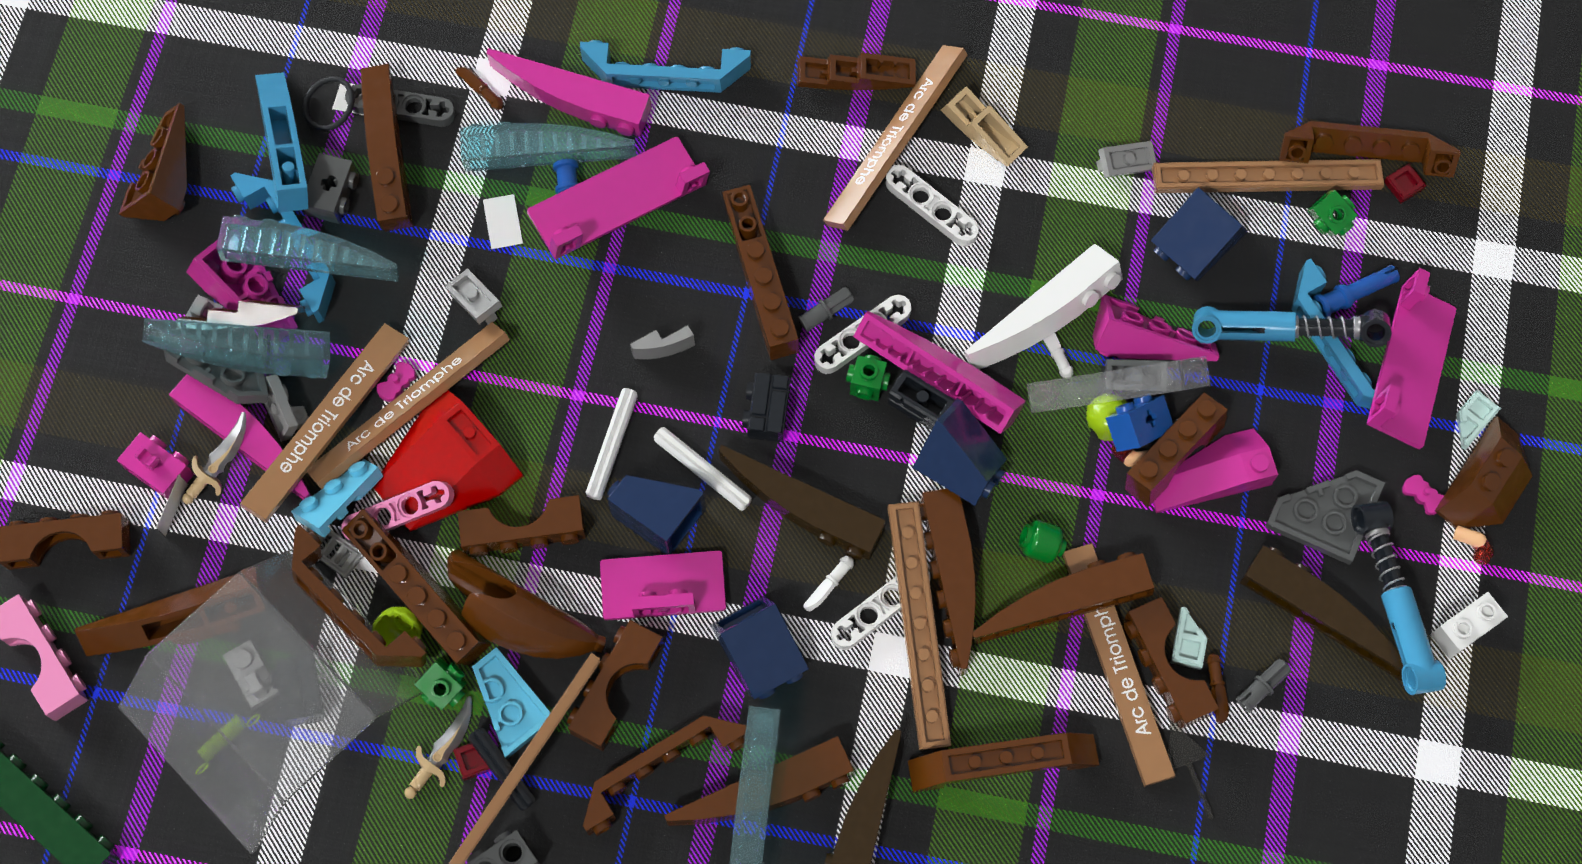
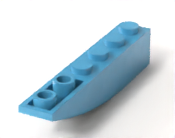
(282, 142)

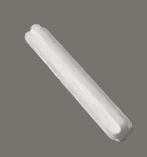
(611, 444)
(702, 468)

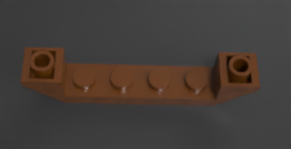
(1371, 142)
(399, 653)
(1002, 759)
(599, 815)

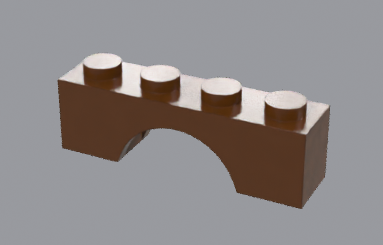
(1159, 464)
(560, 522)
(27, 543)
(634, 650)
(1186, 698)

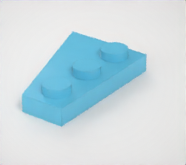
(331, 502)
(510, 702)

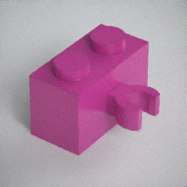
(154, 465)

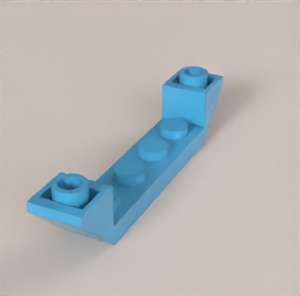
(734, 64)
(261, 190)
(1340, 359)

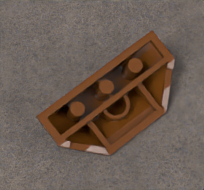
(1488, 480)

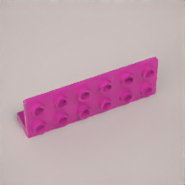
(617, 197)
(1412, 363)

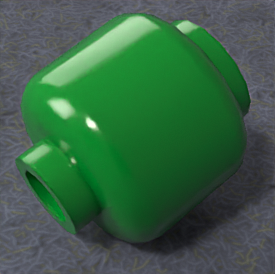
(1042, 541)

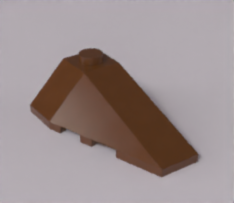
(164, 173)

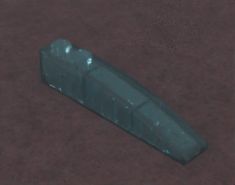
(537, 145)
(298, 248)
(244, 347)
(755, 785)

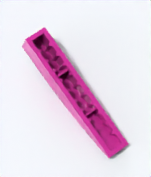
(576, 94)
(943, 370)
(221, 416)

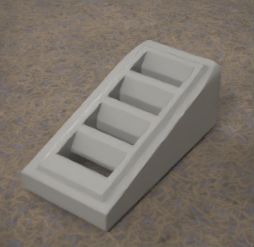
(351, 562)

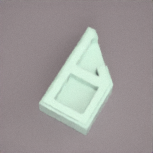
(1474, 417)
(1188, 643)

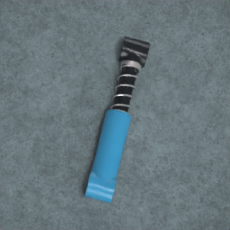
(1287, 326)
(1420, 669)

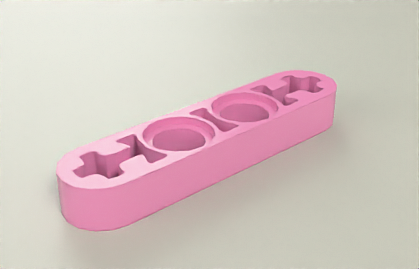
(396, 505)

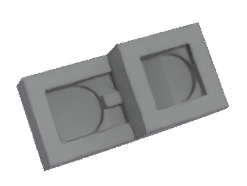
(654, 347)

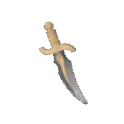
(217, 460)
(441, 751)

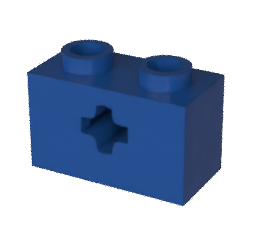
(1139, 422)

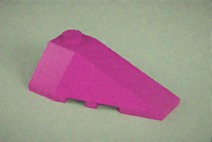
(235, 282)
(1130, 335)
(1222, 469)

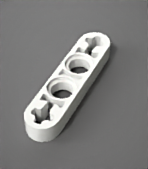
(928, 208)
(829, 348)
(875, 602)

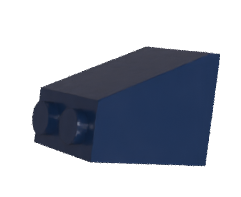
(1197, 235)
(961, 455)
(656, 510)
(760, 647)

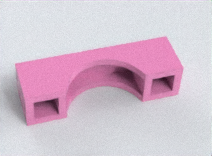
(56, 687)

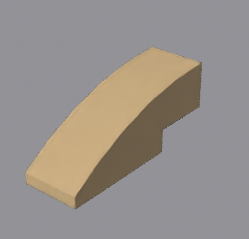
(984, 127)

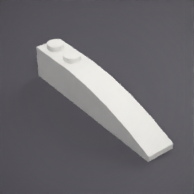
(1049, 308)

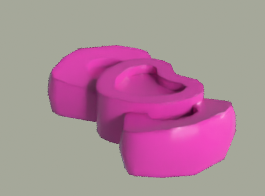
(396, 382)
(1422, 493)

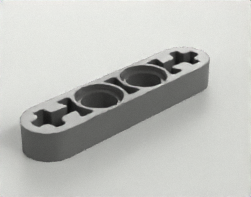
(404, 98)

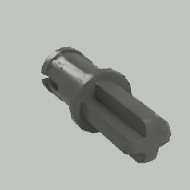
(825, 309)
(1263, 685)

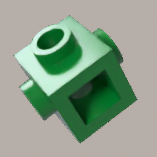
(1323, 211)
(868, 377)
(446, 674)

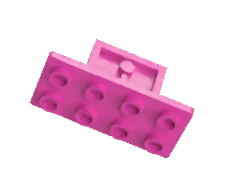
(662, 585)

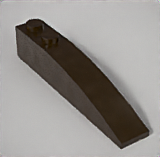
(808, 507)
(1319, 606)
(864, 815)

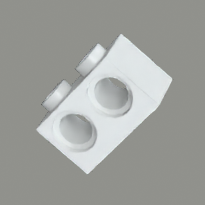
(1468, 625)

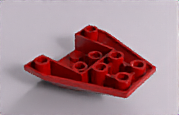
(452, 448)

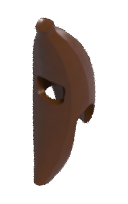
(515, 616)

